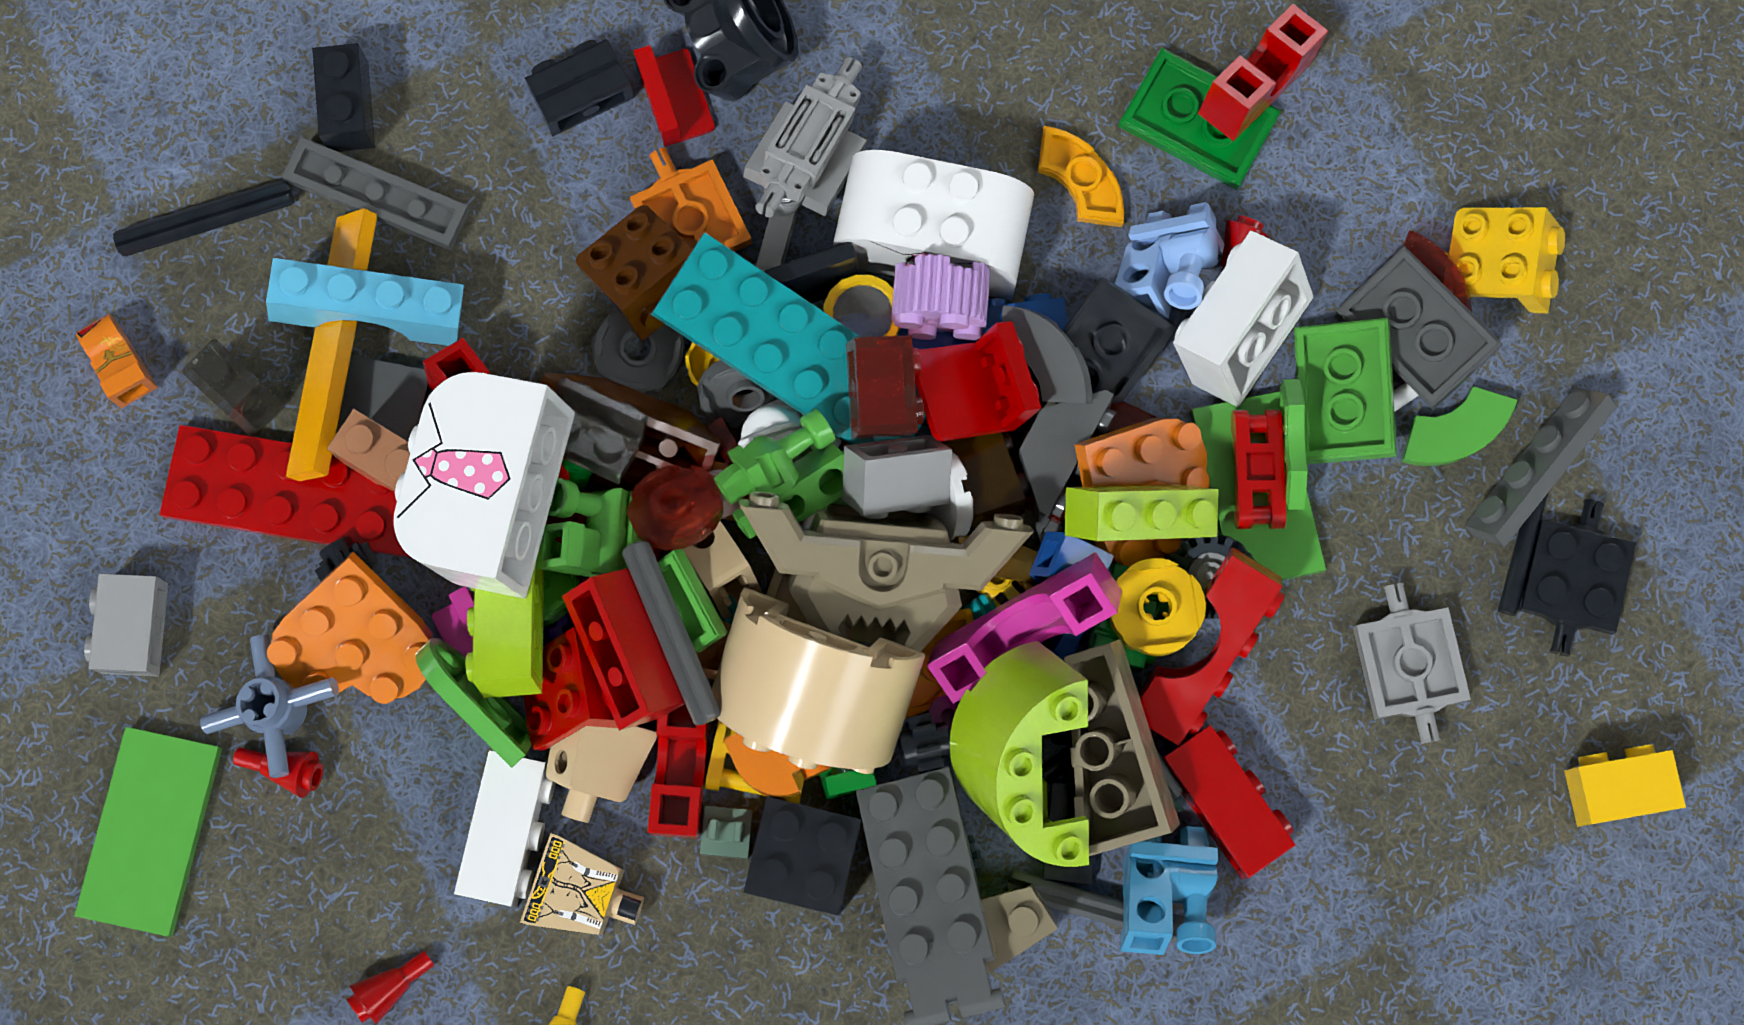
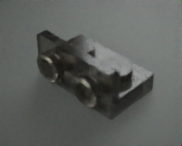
(603, 431)

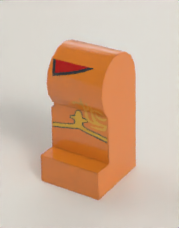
(115, 361)

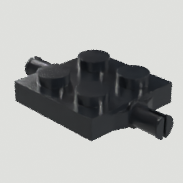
(1577, 577)

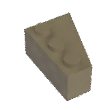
(1015, 922)

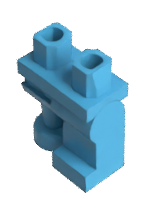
(1164, 875)

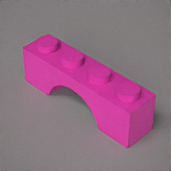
(1060, 605)

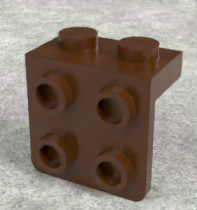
(636, 266)

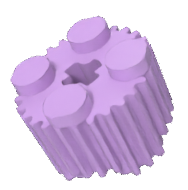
(940, 298)

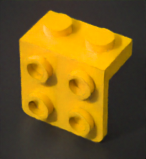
(1509, 253)

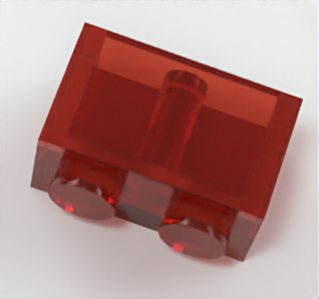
(883, 387)

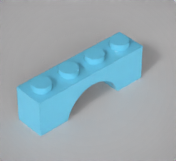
(323, 293)

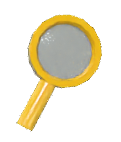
(863, 306)

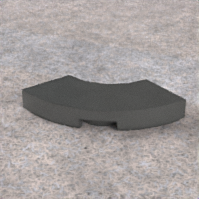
(1051, 357)

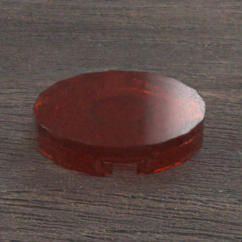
(675, 507)

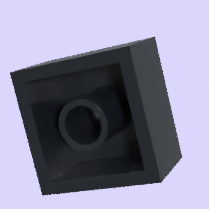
(802, 856)

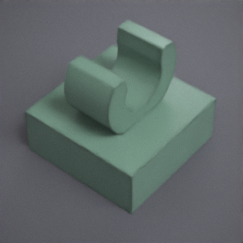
(726, 832)

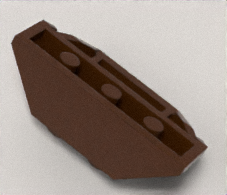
(670, 437)

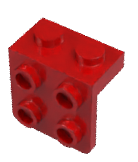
(977, 386)
(568, 697)

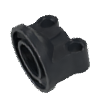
(738, 36)

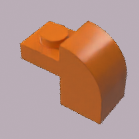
(769, 771)

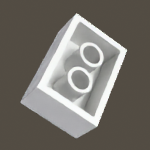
(1243, 318)

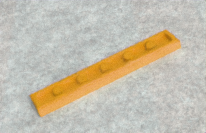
(329, 358)

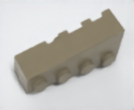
(1115, 757)

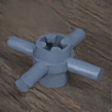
(267, 718)

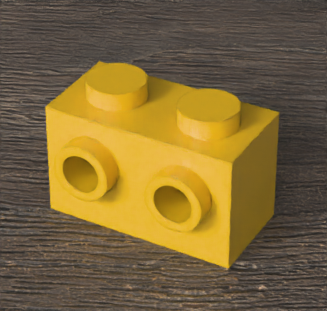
(1624, 787)

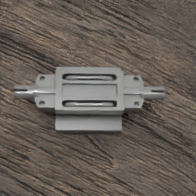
(809, 146)

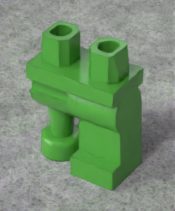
(769, 468)
(590, 547)

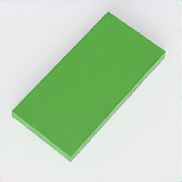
(1285, 551)
(148, 832)

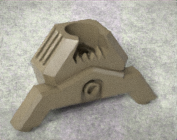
(883, 574)

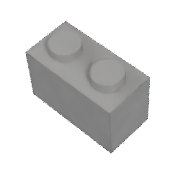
(896, 476)
(127, 625)

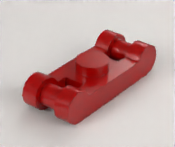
(1259, 469)

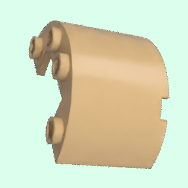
(811, 689)

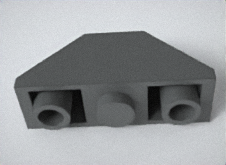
(1050, 453)

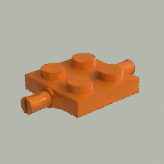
(694, 203)

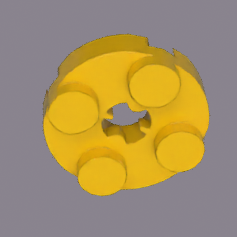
(1172, 585)

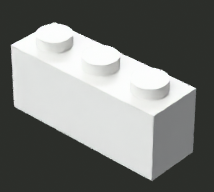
(504, 831)

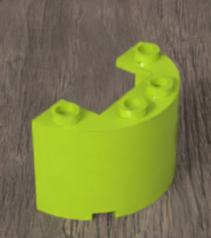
(1000, 748)

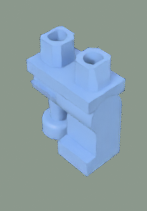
(1167, 257)

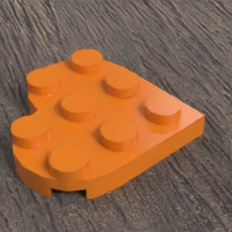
(1144, 455)
(351, 632)

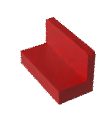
(674, 95)

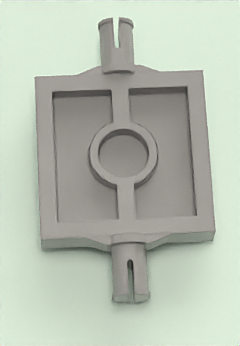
(1411, 663)

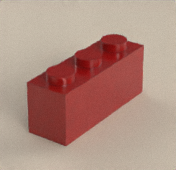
(623, 649)
(1229, 802)

